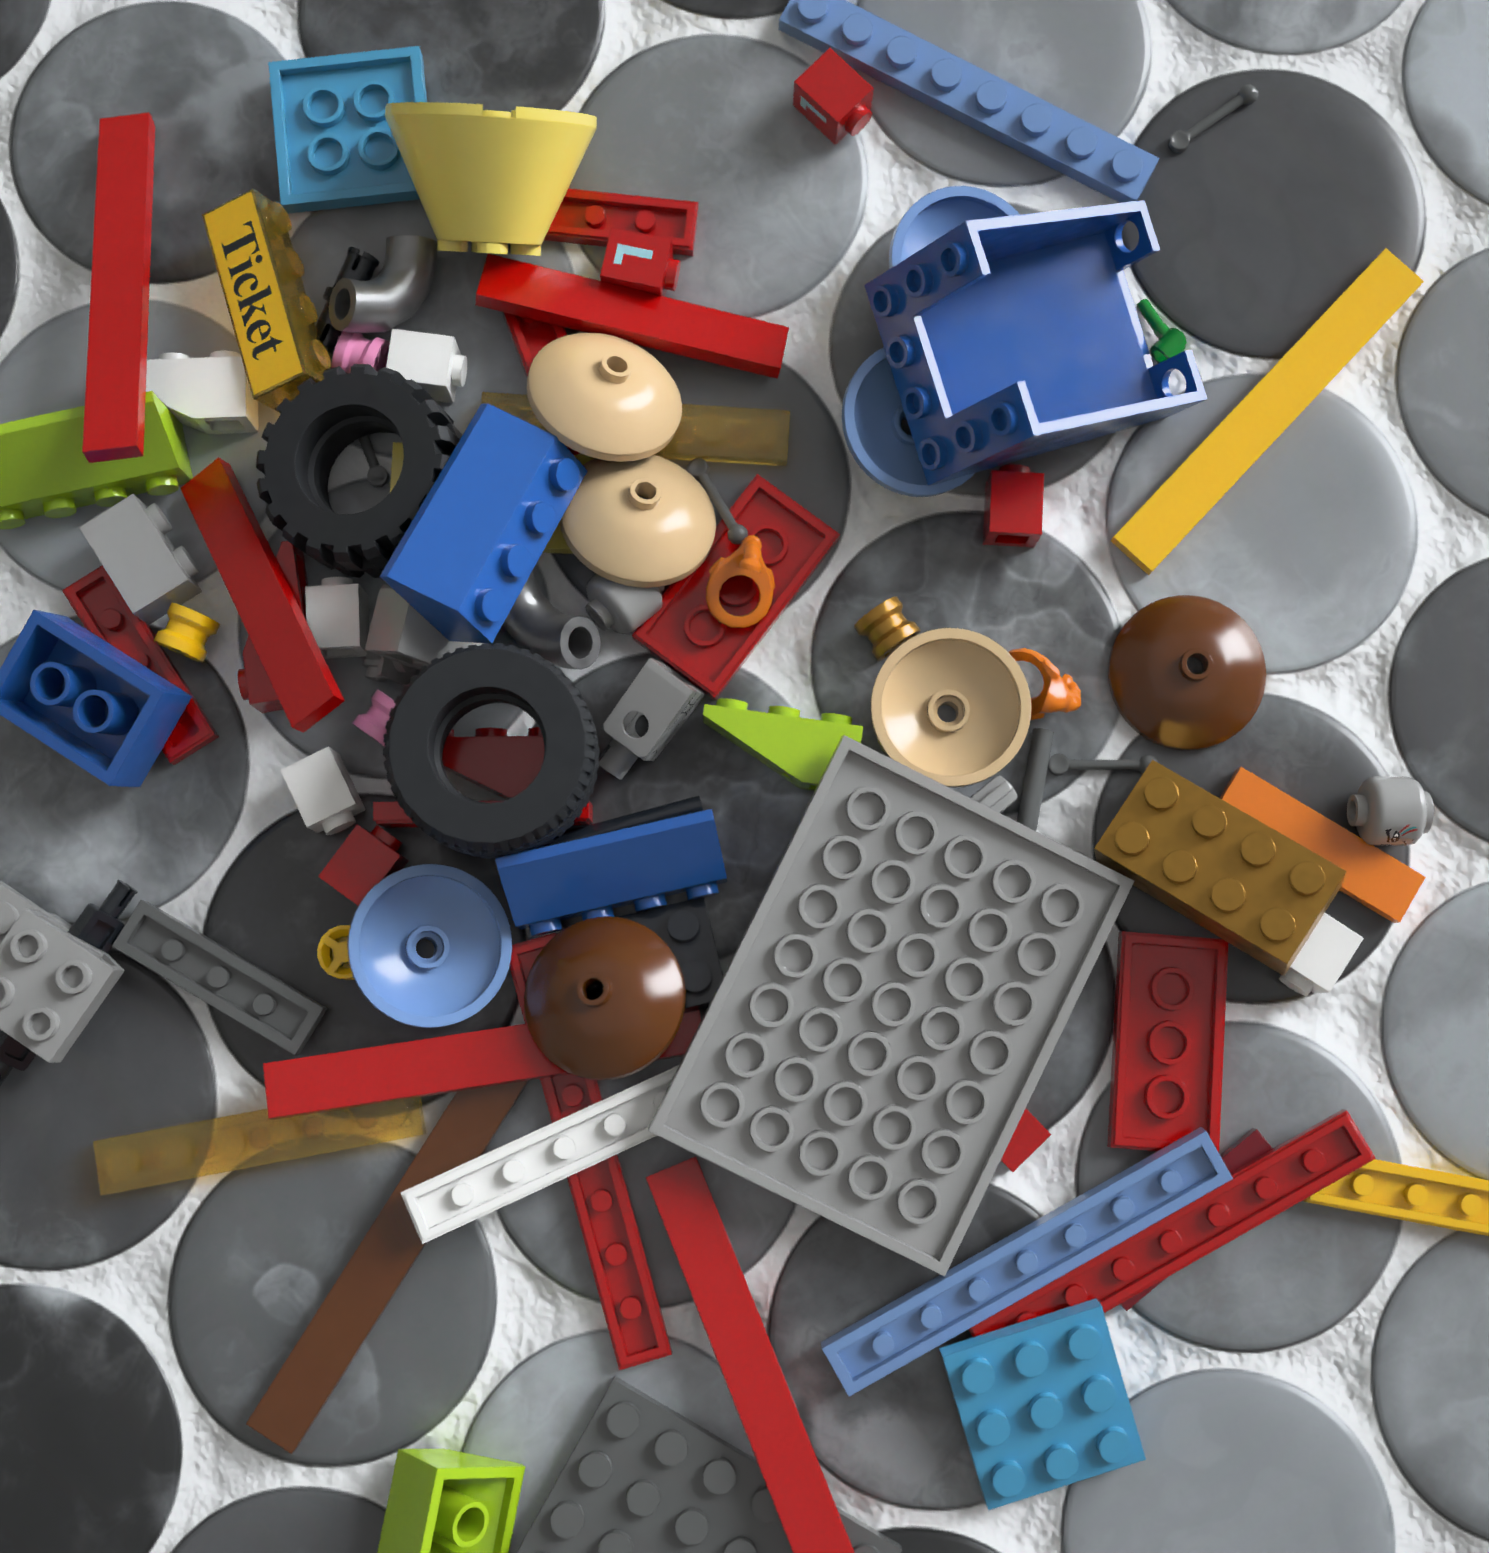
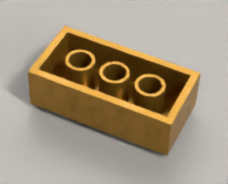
(1219, 867)

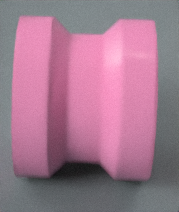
(355, 349)
(375, 719)

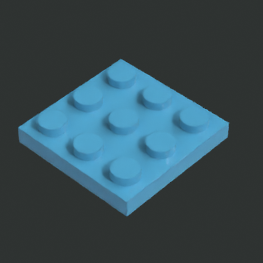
(335, 131)
(1042, 1403)

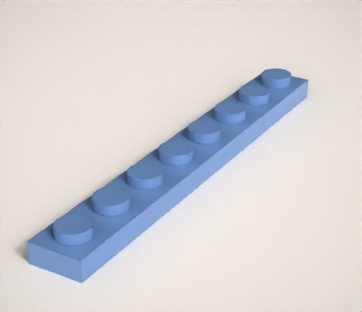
(972, 96)
(1025, 1261)

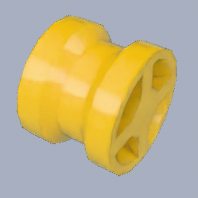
(186, 632)
(333, 952)

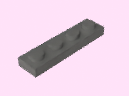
(219, 977)

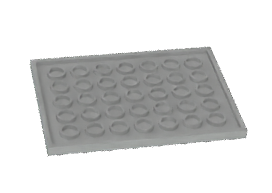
(891, 1005)

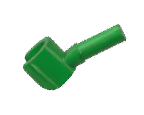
(1170, 340)

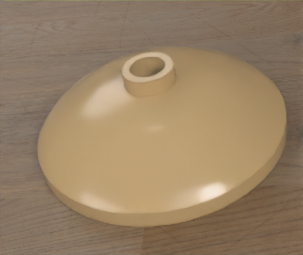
(604, 397)
(634, 537)
(971, 677)

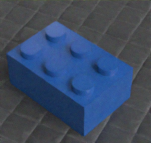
(88, 699)

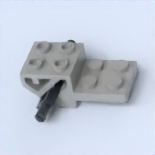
(53, 974)

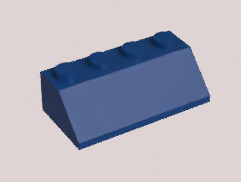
(484, 525)
(613, 871)

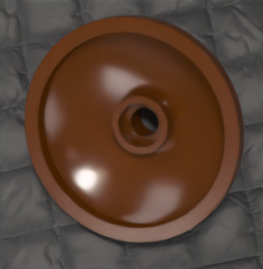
(1159, 691)
(629, 1020)

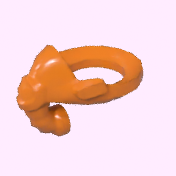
(744, 561)
(1057, 692)

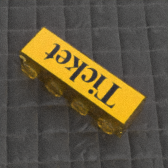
(266, 296)

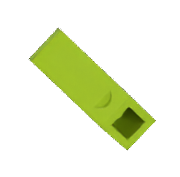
(781, 738)

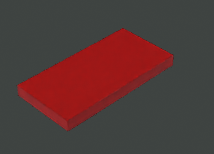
(684, 629)
(1167, 1039)

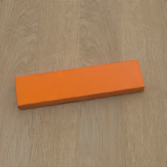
(1371, 874)

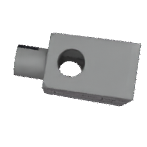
(665, 702)

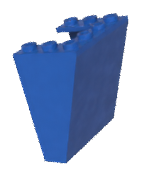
(1023, 338)

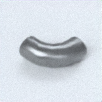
(391, 295)
(544, 630)

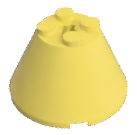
(489, 171)

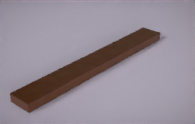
(374, 1271)

